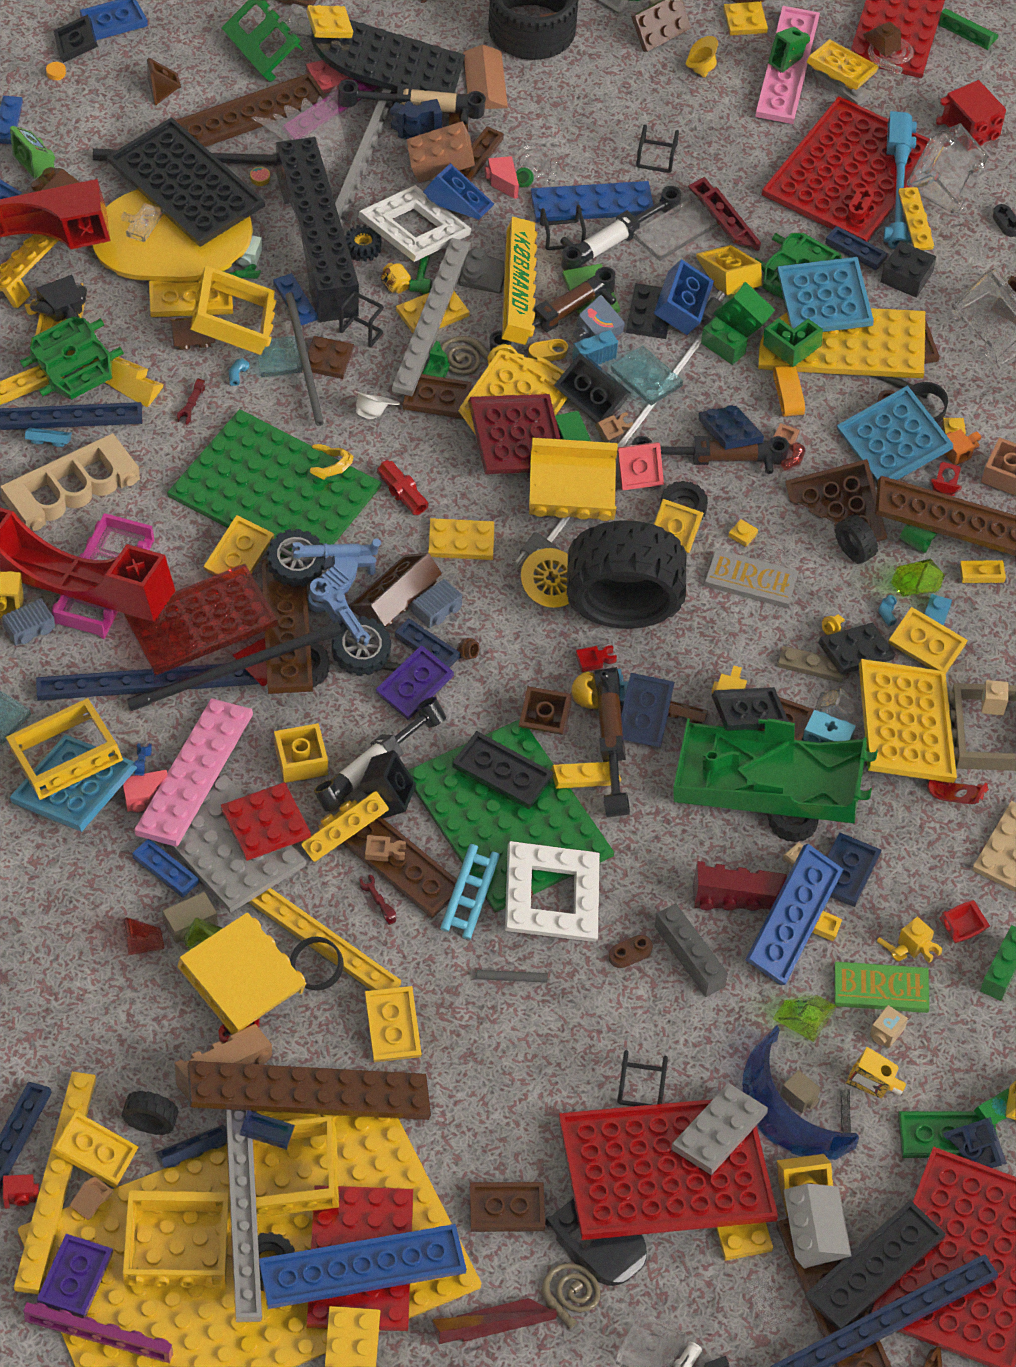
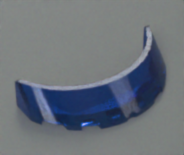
(781, 1123)

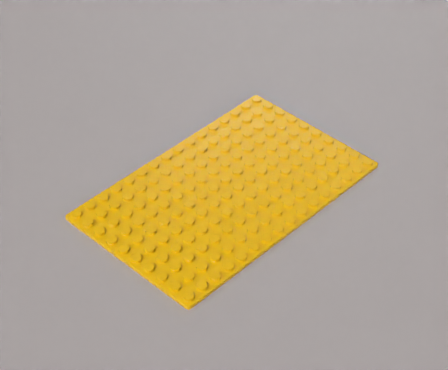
(201, 1318)

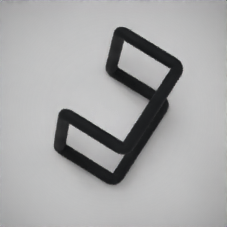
(643, 139)
(543, 222)
(369, 324)
(625, 1064)

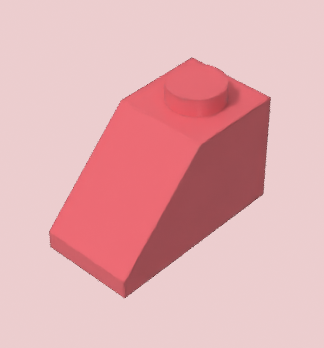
(502, 175)
(140, 790)

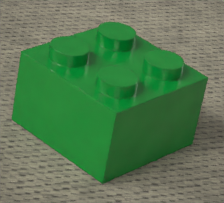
(744, 310)

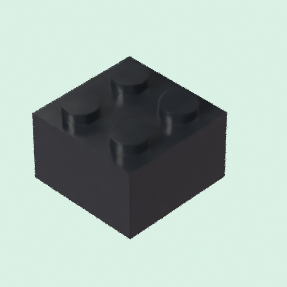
(908, 269)
(391, 781)

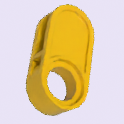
(545, 350)

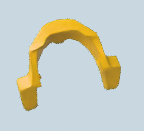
(338, 467)

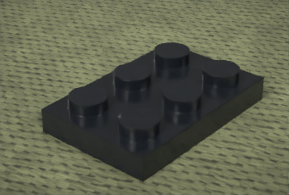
(641, 315)
(851, 645)
(743, 707)

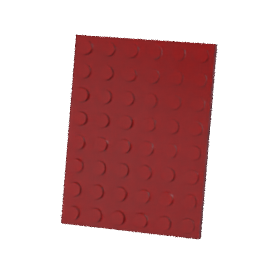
(836, 160)
(636, 1185)
(979, 1218)

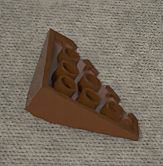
(839, 494)

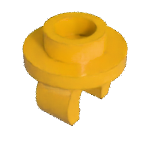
(831, 624)

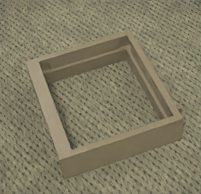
(975, 760)

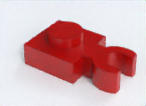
(593, 659)

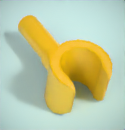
(897, 953)

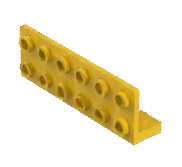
(19, 264)

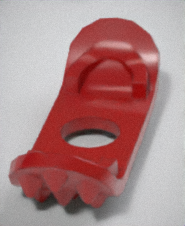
(946, 791)

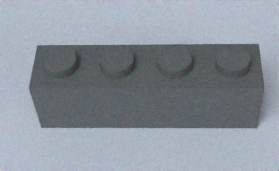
(691, 950)

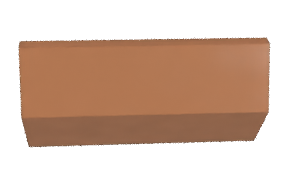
(486, 74)

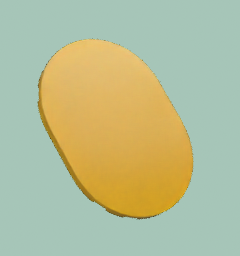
(167, 251)

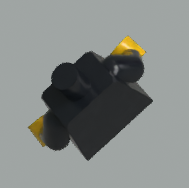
(59, 299)

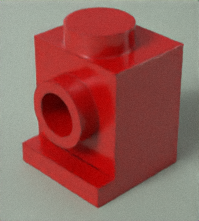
(19, 1190)

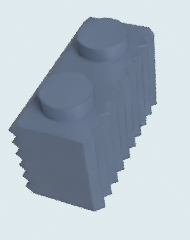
(437, 603)
(28, 622)

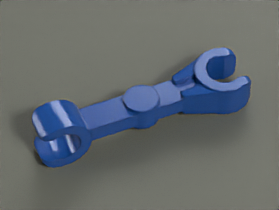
(142, 752)

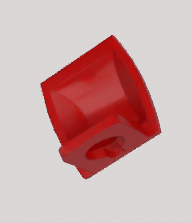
(944, 487)
(964, 921)

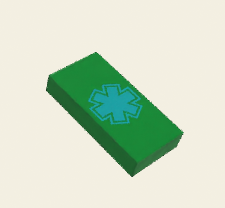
(994, 1108)

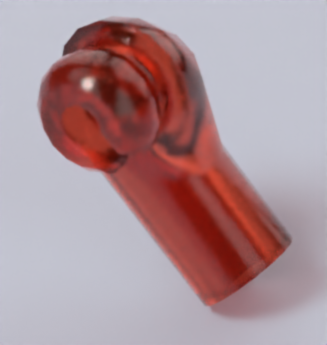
(797, 456)

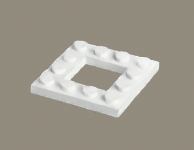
(381, 215)
(523, 919)

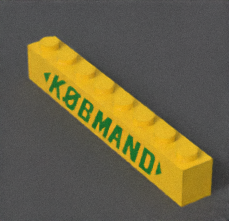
(519, 281)

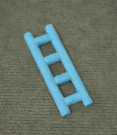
(457, 898)

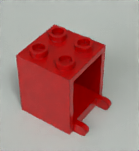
(976, 111)

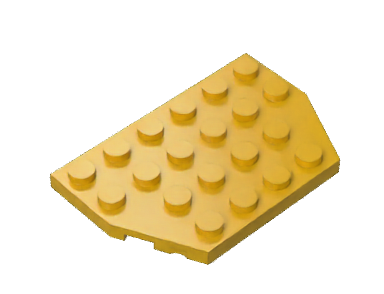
(516, 376)

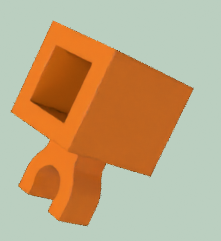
(962, 446)

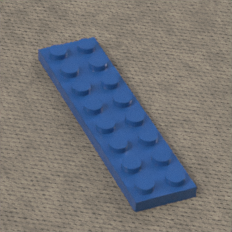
(361, 1266)

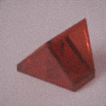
(141, 936)

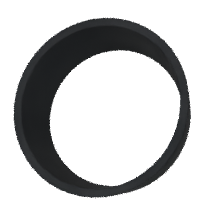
(929, 387)

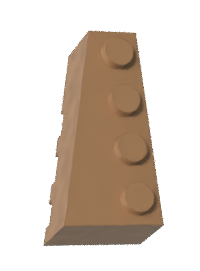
(243, 1047)

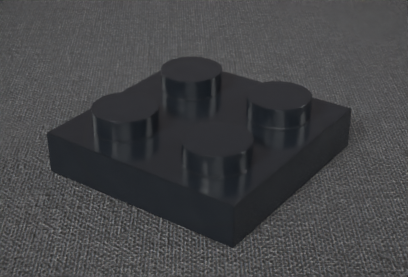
(75, 38)

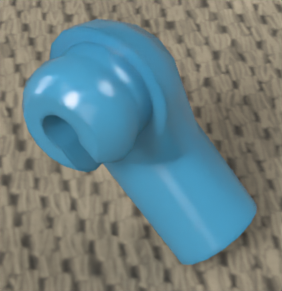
(886, 608)

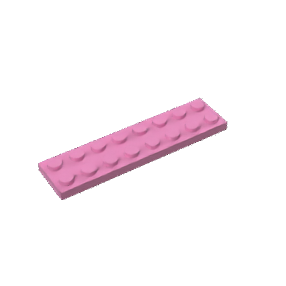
(783, 90)
(193, 772)

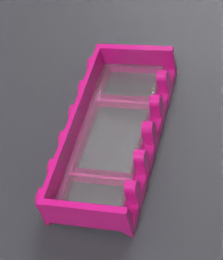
(106, 543)

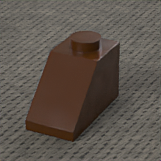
(885, 38)

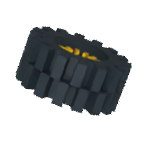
(366, 235)

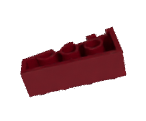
(735, 888)

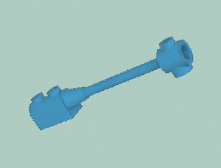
(900, 145)

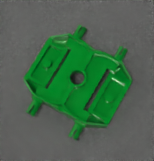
(794, 249)
(50, 349)

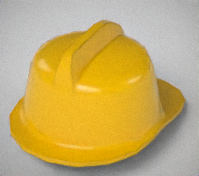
(703, 56)

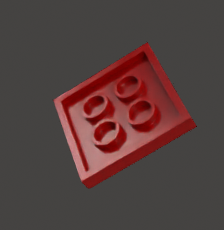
(265, 821)

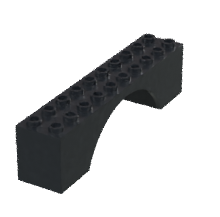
(323, 240)

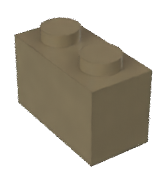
(180, 916)

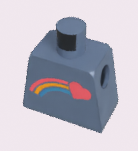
(597, 319)

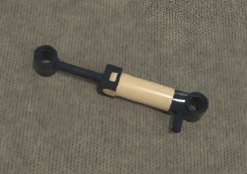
(468, 105)

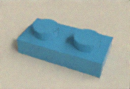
(57, 438)
(938, 608)

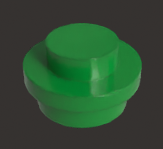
(525, 177)

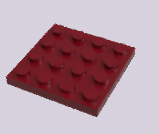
(507, 427)

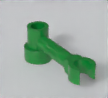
(421, 283)

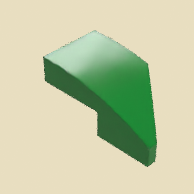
(438, 363)

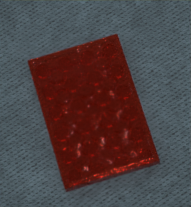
(203, 620)

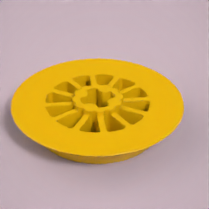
(540, 557)

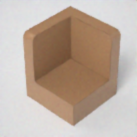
(90, 1197)

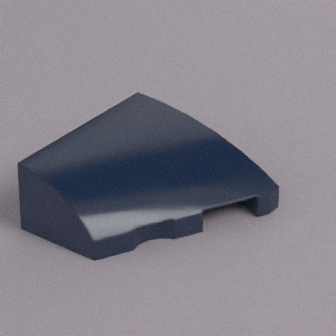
(978, 1143)

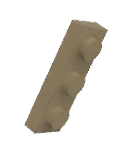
(808, 664)

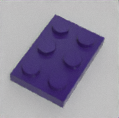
(414, 681)
(75, 1275)

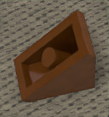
(161, 80)

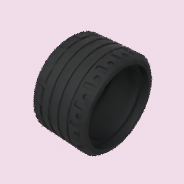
(533, 36)

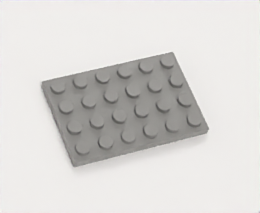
(218, 860)

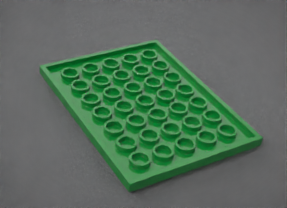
(268, 481)
(481, 816)

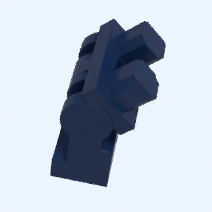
(416, 120)

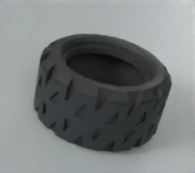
(626, 574)

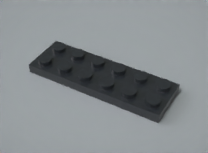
(875, 1266)

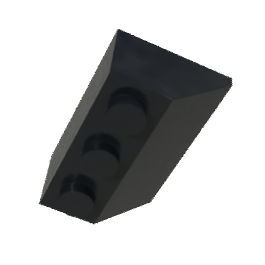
(592, 388)

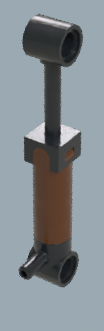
(550, 313)
(706, 450)
(611, 740)

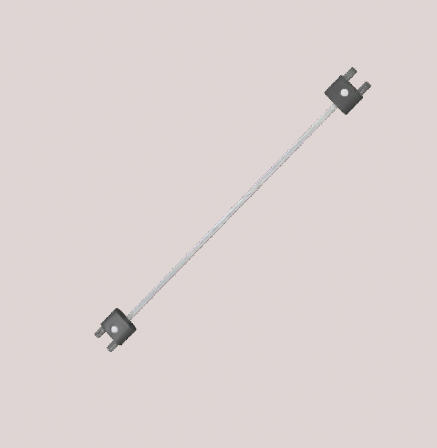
(539, 542)

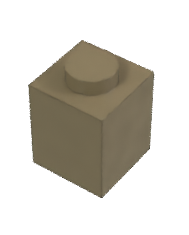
(800, 1092)

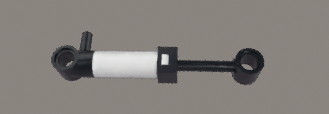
(622, 229)
(333, 791)

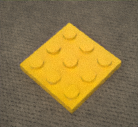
(842, 64)

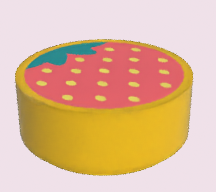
(260, 176)

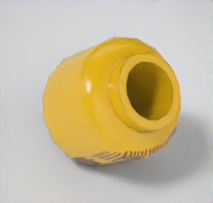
(395, 278)

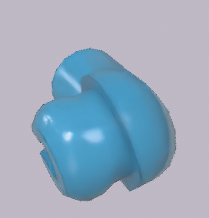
(239, 365)

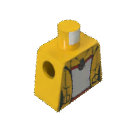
(875, 1075)

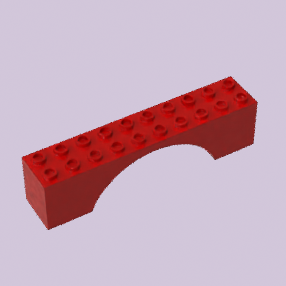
(66, 213)
(131, 583)

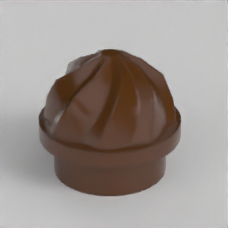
(468, 648)

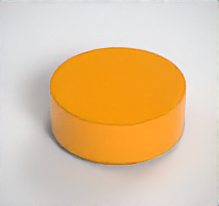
(55, 71)

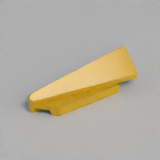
(131, 380)

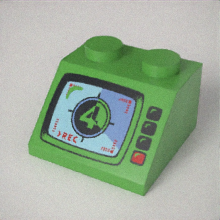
(30, 151)

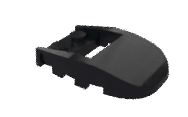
(608, 1259)

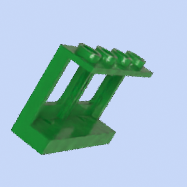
(250, 42)

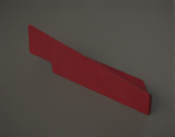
(724, 214)
(492, 1320)

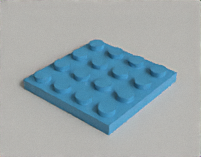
(826, 293)
(895, 435)
(81, 801)

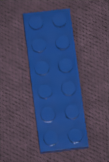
(595, 200)
(794, 914)

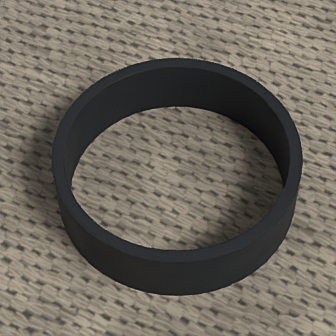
(336, 975)

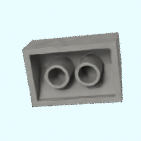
(817, 1224)

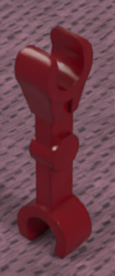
(199, 388)
(388, 912)

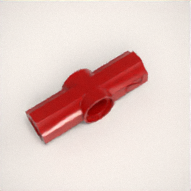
(402, 487)

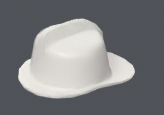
(371, 405)

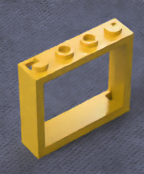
(226, 330)
(74, 769)
(312, 1199)
(175, 1202)

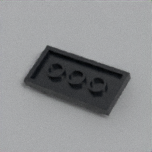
(502, 770)

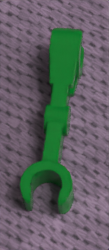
(248, 272)

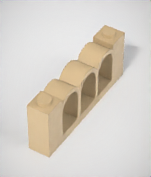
(34, 515)

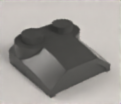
(482, 271)

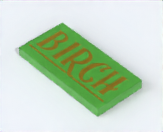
(881, 985)

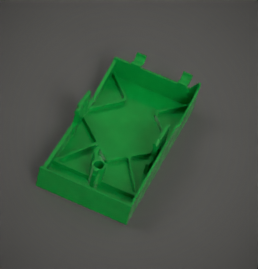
(771, 772)

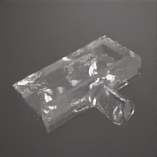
(143, 222)

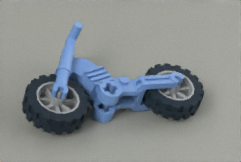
(307, 562)

